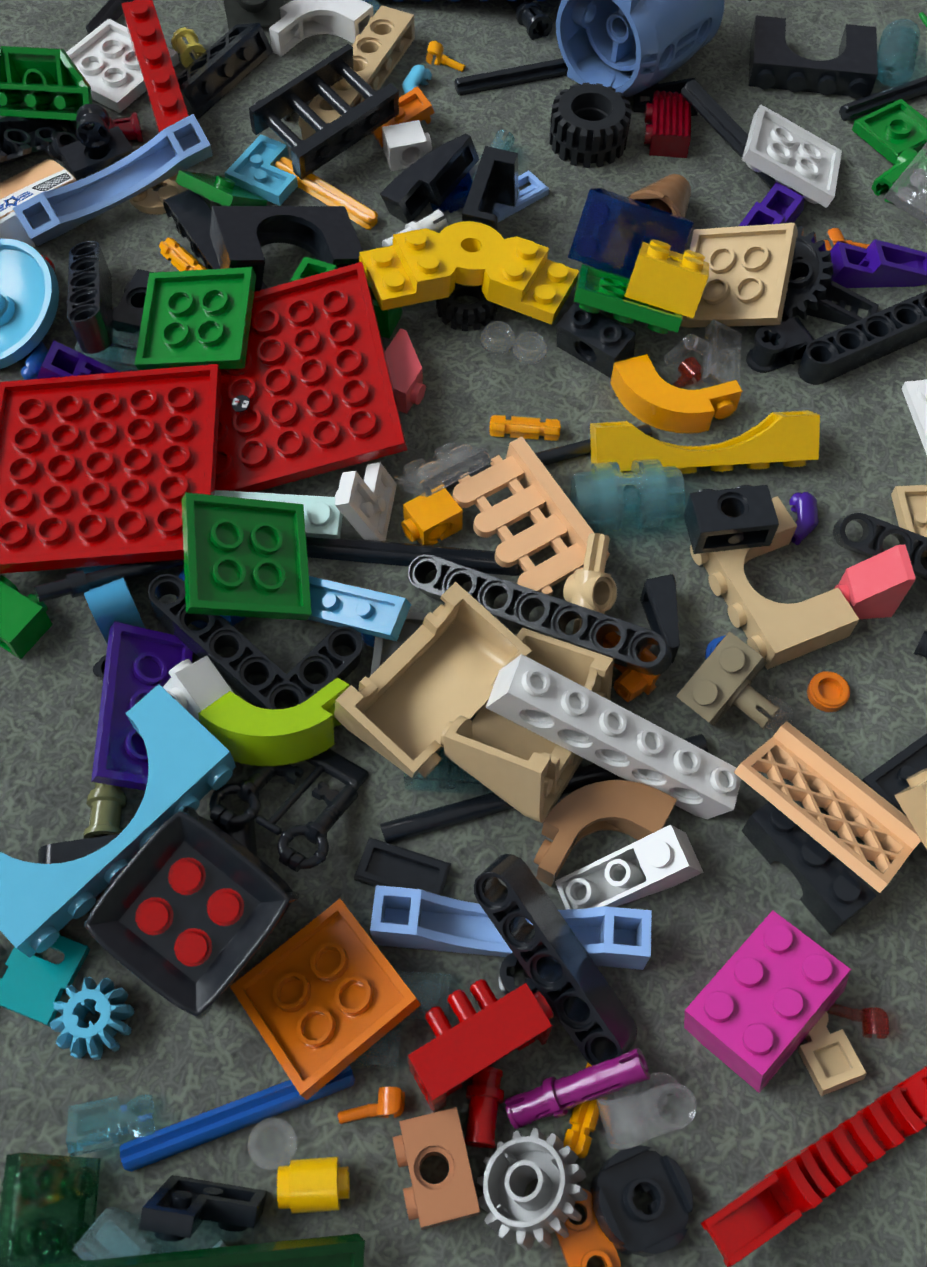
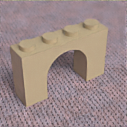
(775, 628)

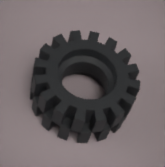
(466, 314)

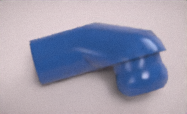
(34, 362)

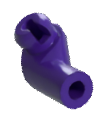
(807, 515)

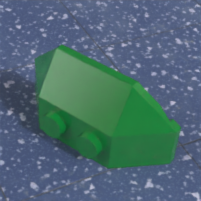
(41, 84)

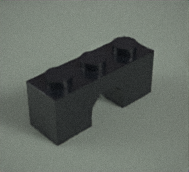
(828, 886)

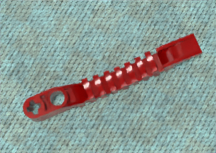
(818, 1170)

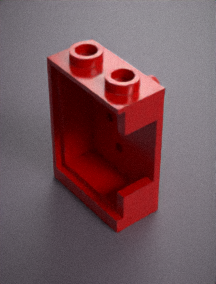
(478, 1038)

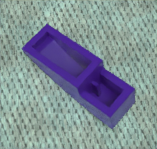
(777, 207)
(878, 265)

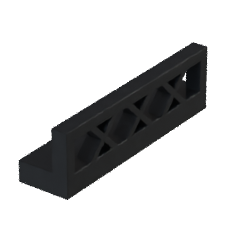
(223, 67)

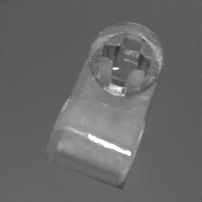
(637, 1111)

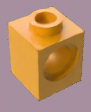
(431, 518)

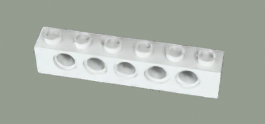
(613, 737)

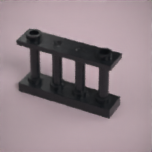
(332, 137)

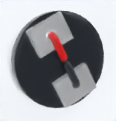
(241, 403)

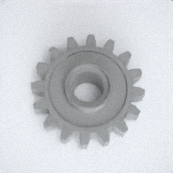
(551, 1202)

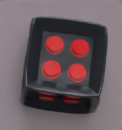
(189, 911)

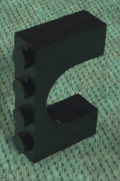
(778, 67)
(243, 230)

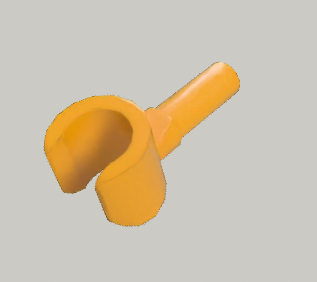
(437, 49)

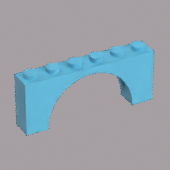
(182, 768)

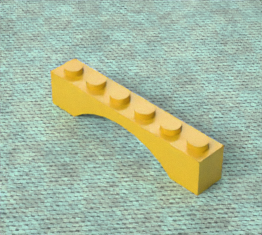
(780, 437)

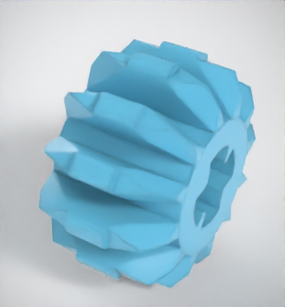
(85, 1037)

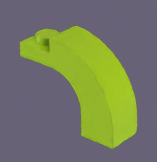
(274, 735)

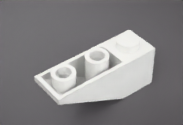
(632, 872)

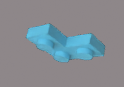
(257, 172)

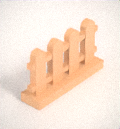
(554, 525)

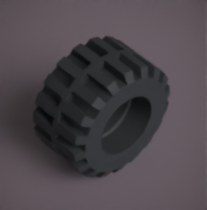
(589, 124)

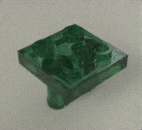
(46, 1207)

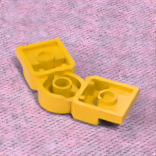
(469, 253)

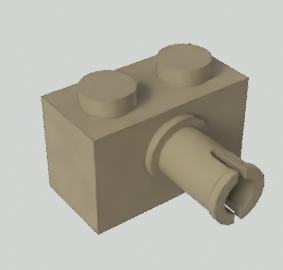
(726, 683)

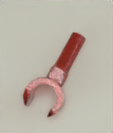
(688, 369)
(873, 1019)

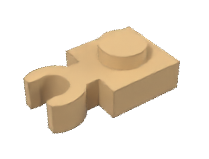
(830, 1058)

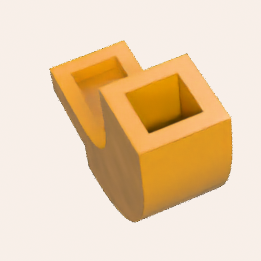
(667, 406)

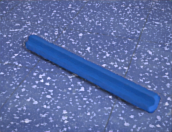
(223, 1121)

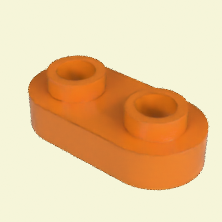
(587, 1240)

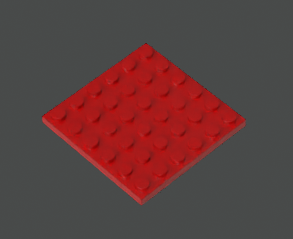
(312, 386)
(103, 465)

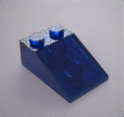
(616, 227)

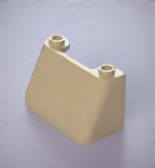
(428, 681)
(514, 760)

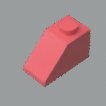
(405, 371)
(879, 583)

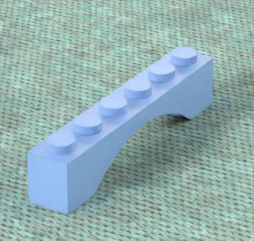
(76, 203)
(441, 923)

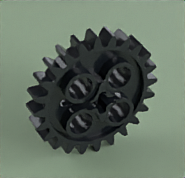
(814, 264)

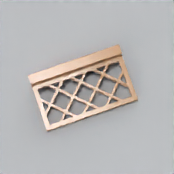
(851, 805)

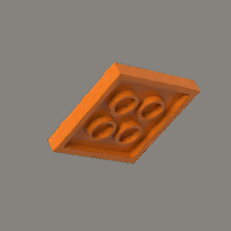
(324, 998)

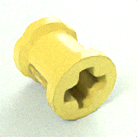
(193, 47)

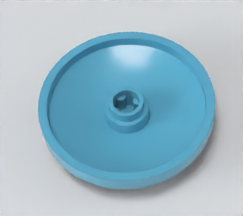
(26, 300)

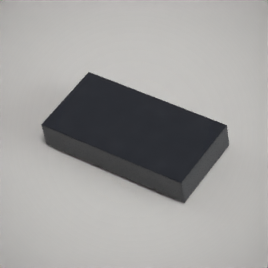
(398, 867)

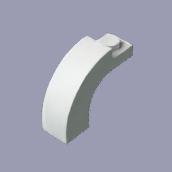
(314, 17)

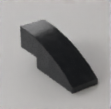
(430, 178)

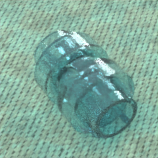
(645, 493)

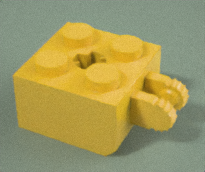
(668, 278)

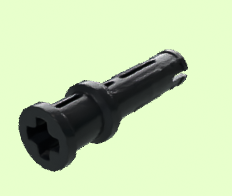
(530, 15)

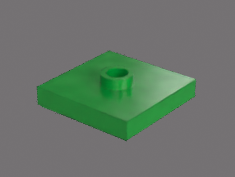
(893, 129)
(218, 189)

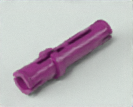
(567, 1092)

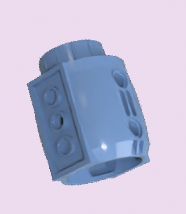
(633, 40)

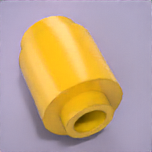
(312, 1185)

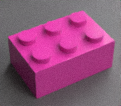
(766, 1000)

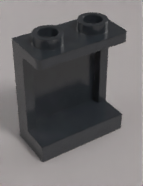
(493, 183)

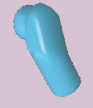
(416, 76)

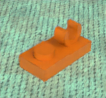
(412, 107)

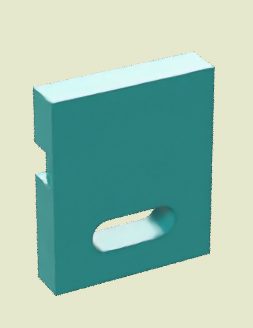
(35, 984)

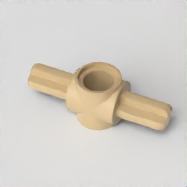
(590, 585)

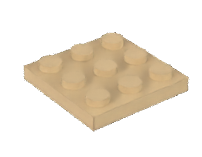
(745, 274)

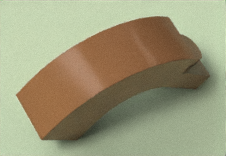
(598, 807)

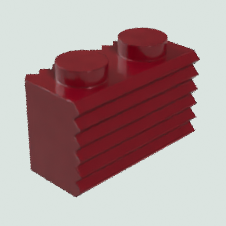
(669, 125)

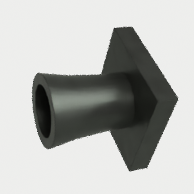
(252, 11)

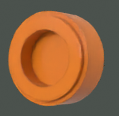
(828, 691)

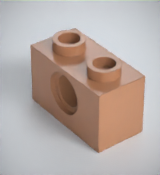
(439, 1136)

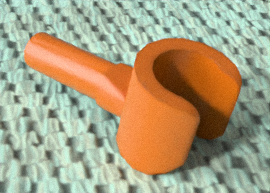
(836, 235)
(390, 1102)

